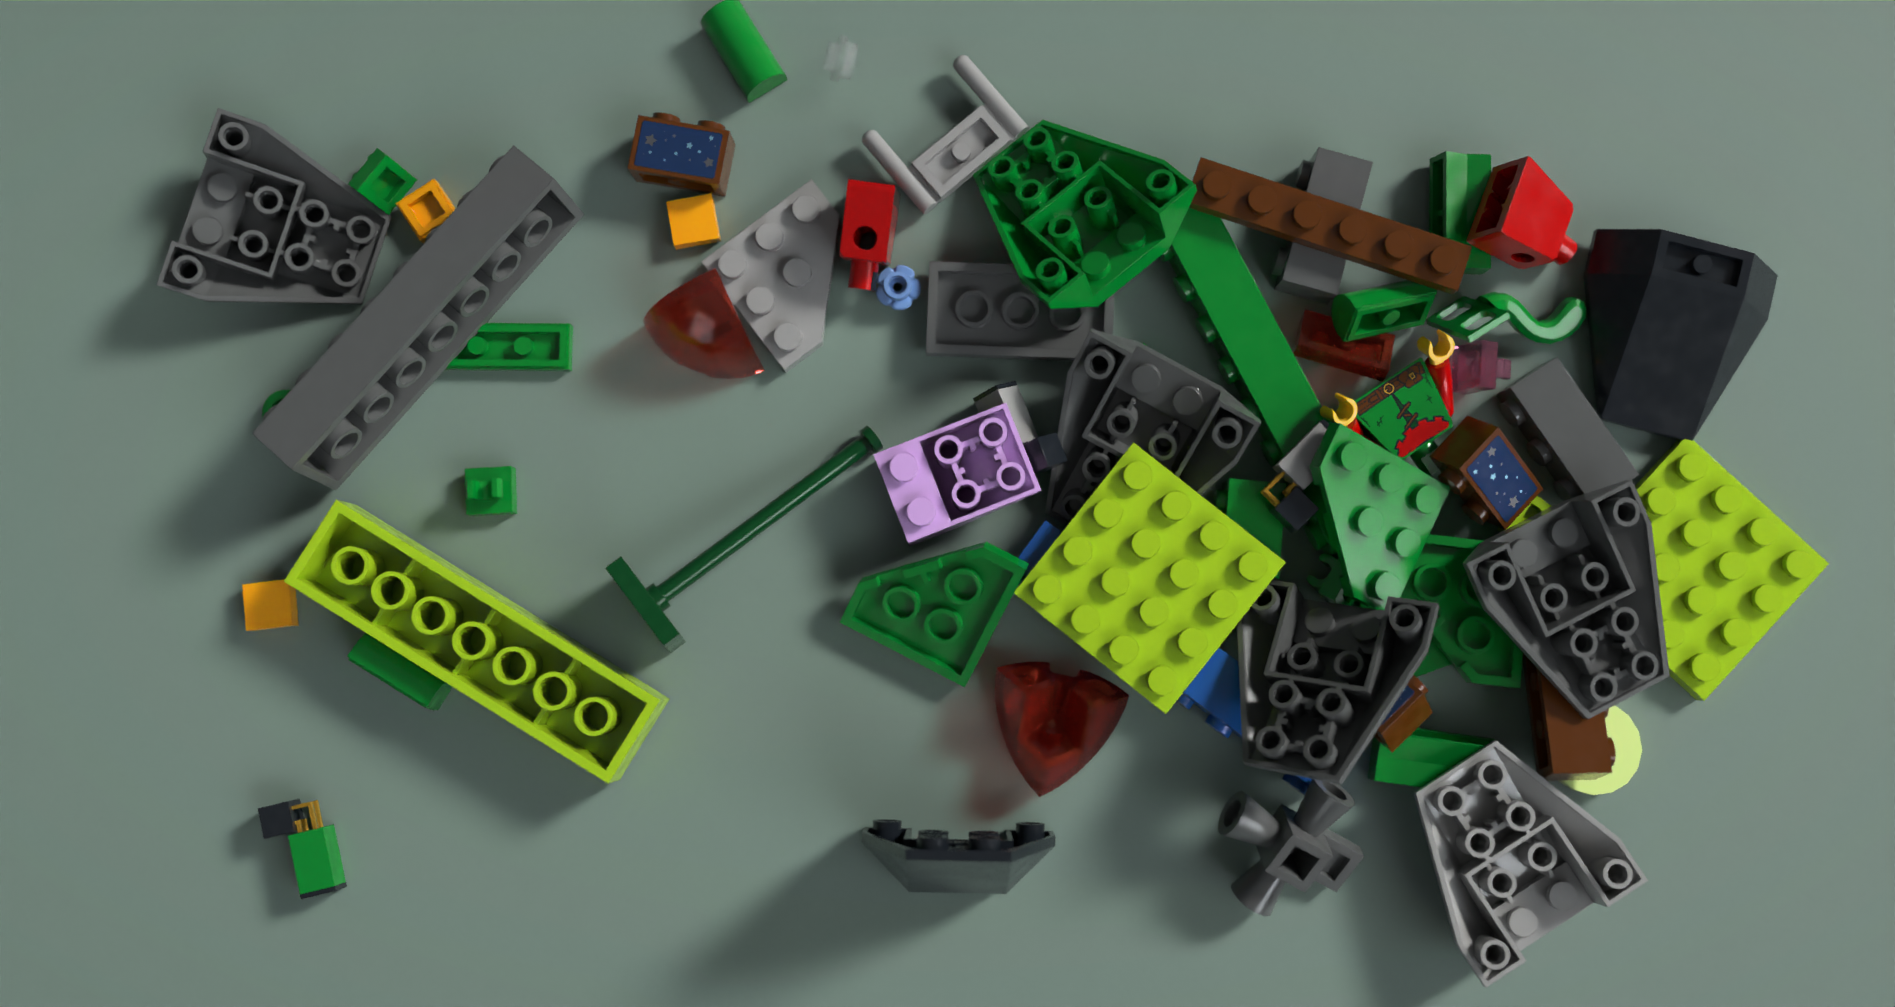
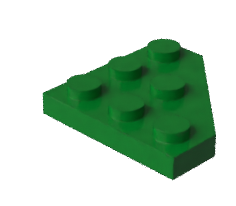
(1374, 513)
(938, 607)
(1462, 627)

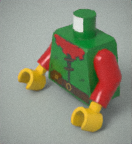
(1406, 408)

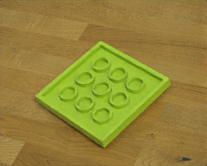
(1720, 565)
(1149, 578)

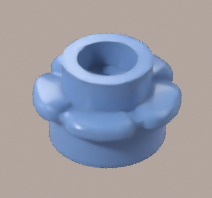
(897, 299)

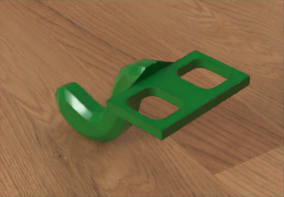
(1502, 307)

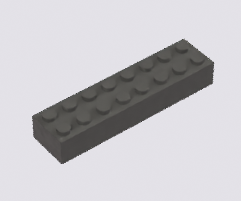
(419, 321)

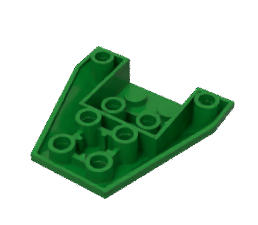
(1081, 212)

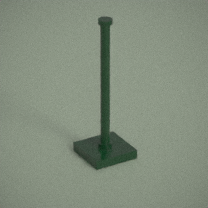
(654, 600)

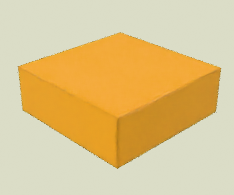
(426, 208)
(693, 221)
(269, 605)

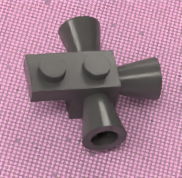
(1291, 844)

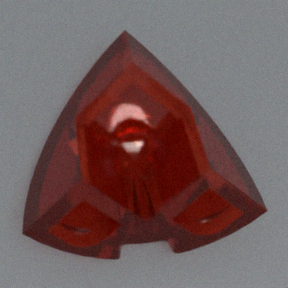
(703, 330)
(1054, 720)

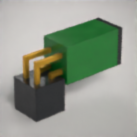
(313, 851)

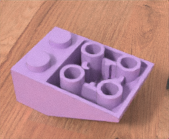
(957, 474)

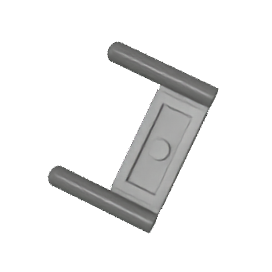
(959, 151)

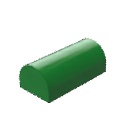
(742, 49)
(1381, 309)
(399, 672)

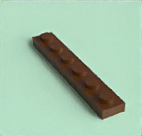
(1329, 226)

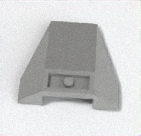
(1515, 857)

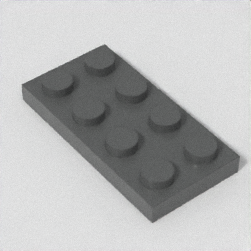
(991, 314)

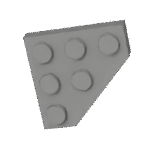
(783, 273)

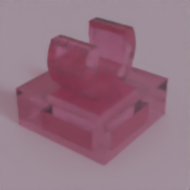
(1477, 367)

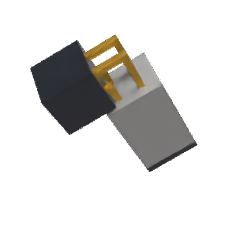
(1042, 451)
(1294, 468)

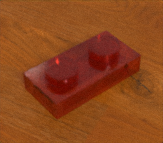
(1321, 343)

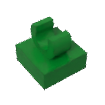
(382, 181)
(490, 491)
(1330, 587)

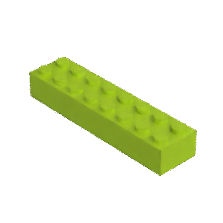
(477, 641)

